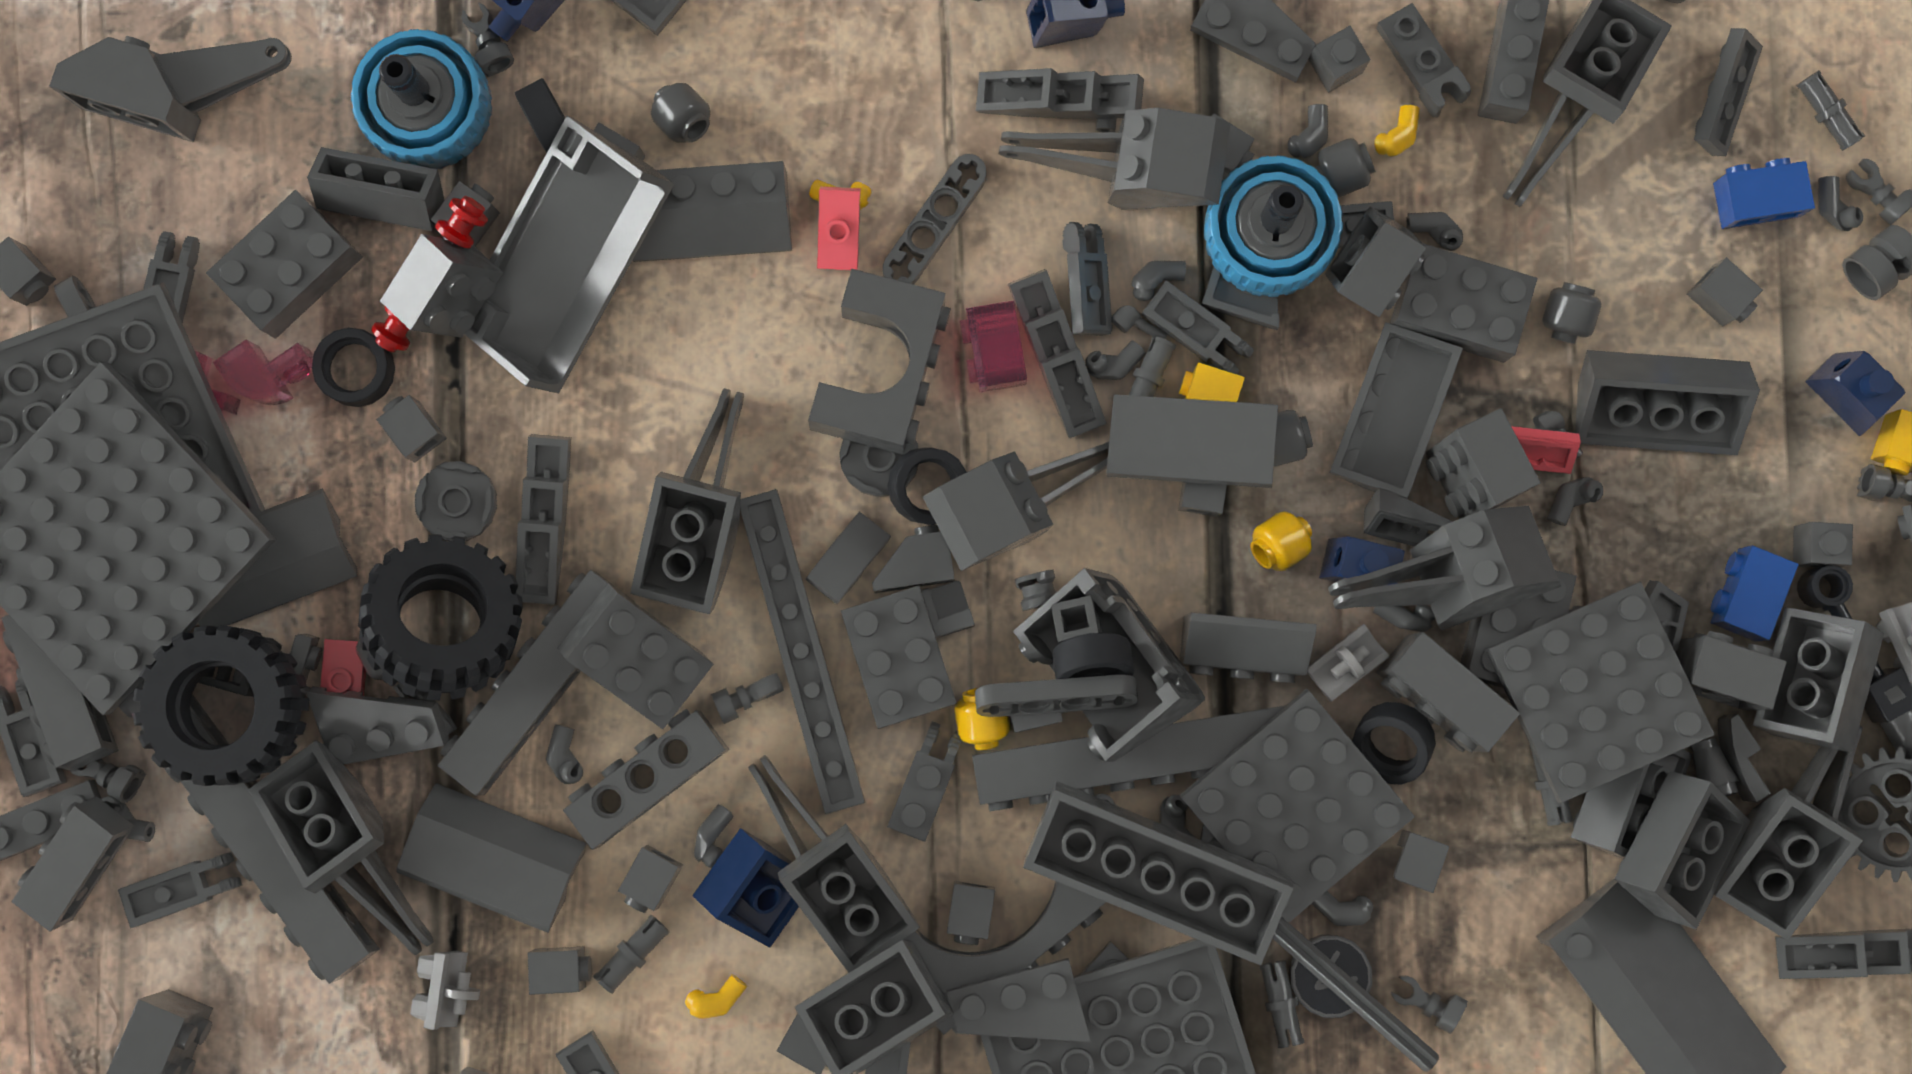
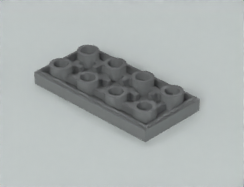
(1192, 441)

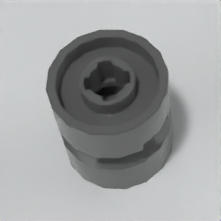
(1881, 264)

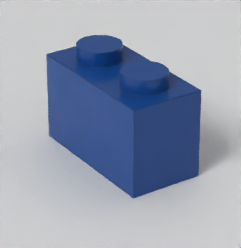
(1763, 194)
(1753, 593)

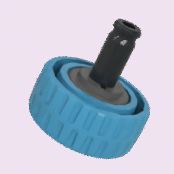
(421, 99)
(1273, 226)

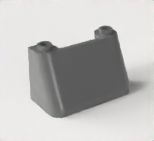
(1163, 682)

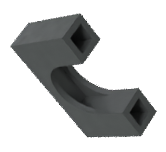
(887, 416)

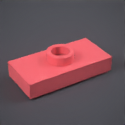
(838, 228)
(1549, 449)
(342, 667)

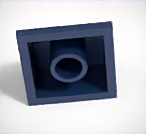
(746, 889)

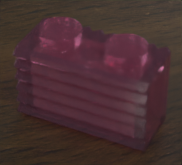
(995, 347)

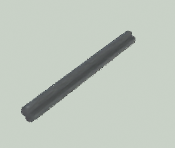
(1355, 996)

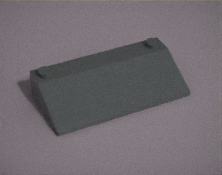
(566, 254)
(1657, 989)

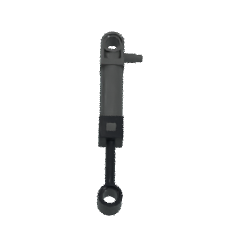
(1890, 690)

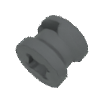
(1036, 594)

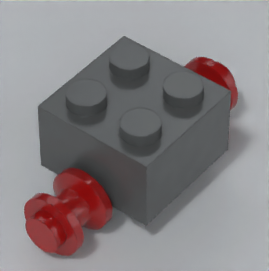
(439, 281)

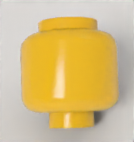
(1281, 541)
(978, 729)

